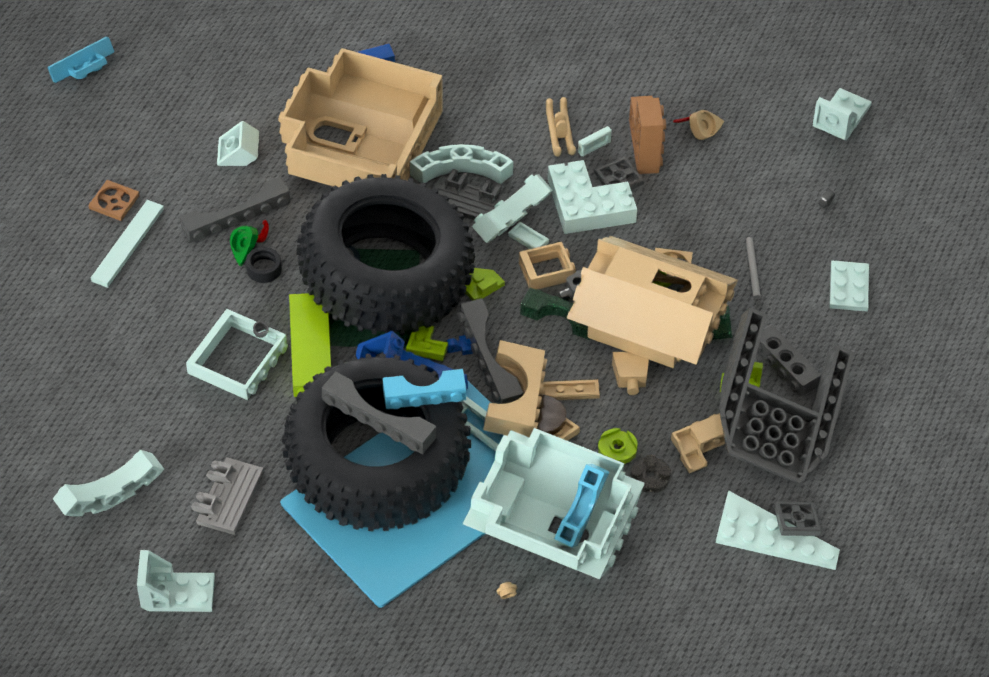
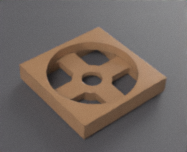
(108, 210)

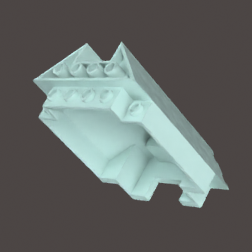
(539, 481)

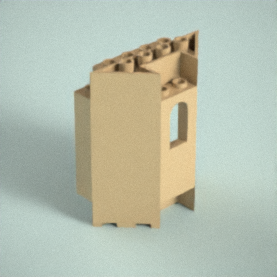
(643, 317)

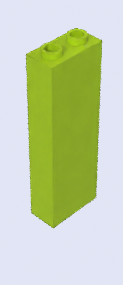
(308, 340)

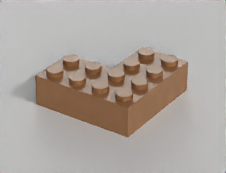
(647, 133)

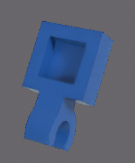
(462, 344)

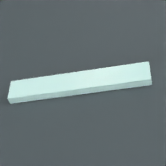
(127, 243)

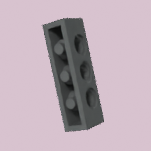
(788, 361)

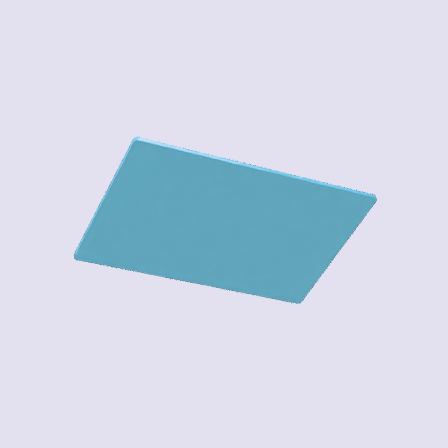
(396, 559)

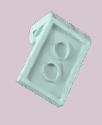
(840, 114)
(168, 591)

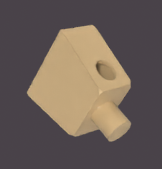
(630, 371)

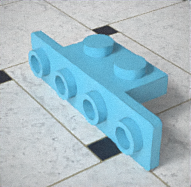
(83, 61)

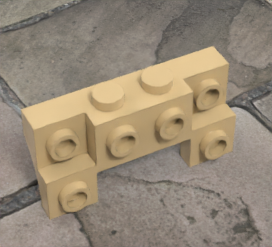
(697, 439)

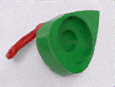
(244, 239)

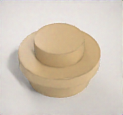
(507, 590)

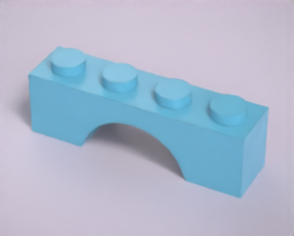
(401, 393)
(588, 492)

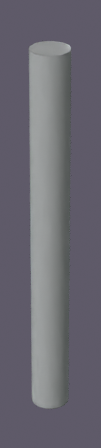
(753, 268)

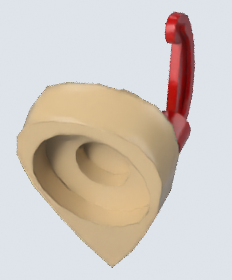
(703, 124)

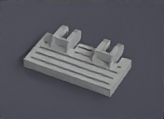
(229, 499)

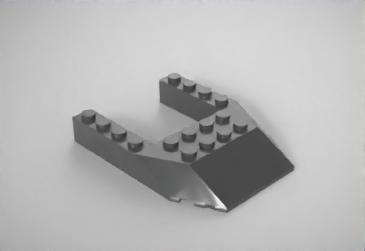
(768, 427)

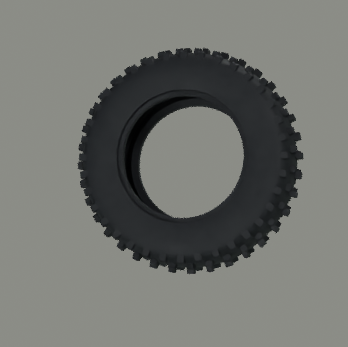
(379, 297)
(373, 494)

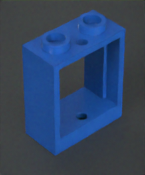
(388, 343)

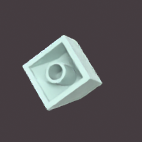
(238, 146)

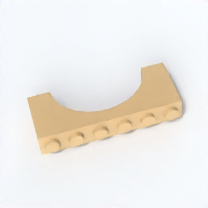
(519, 416)

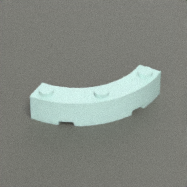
(464, 159)
(512, 210)
(111, 489)

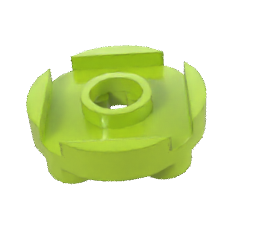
(616, 436)

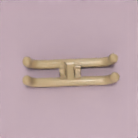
(559, 127)

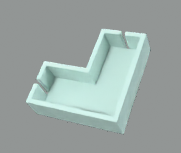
(586, 206)

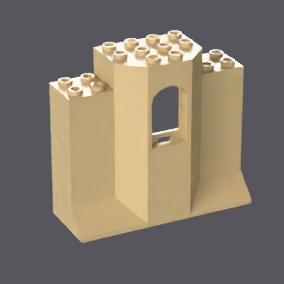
(378, 101)

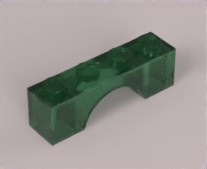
(539, 304)

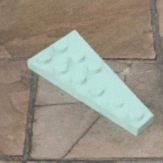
(757, 530)

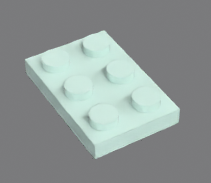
(849, 285)

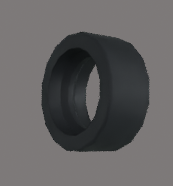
(263, 276)

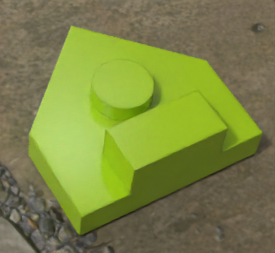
(483, 283)

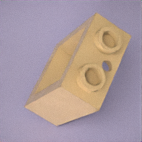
(544, 253)

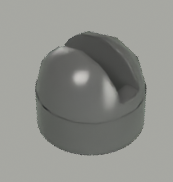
(259, 326)

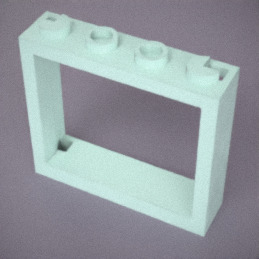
(212, 339)

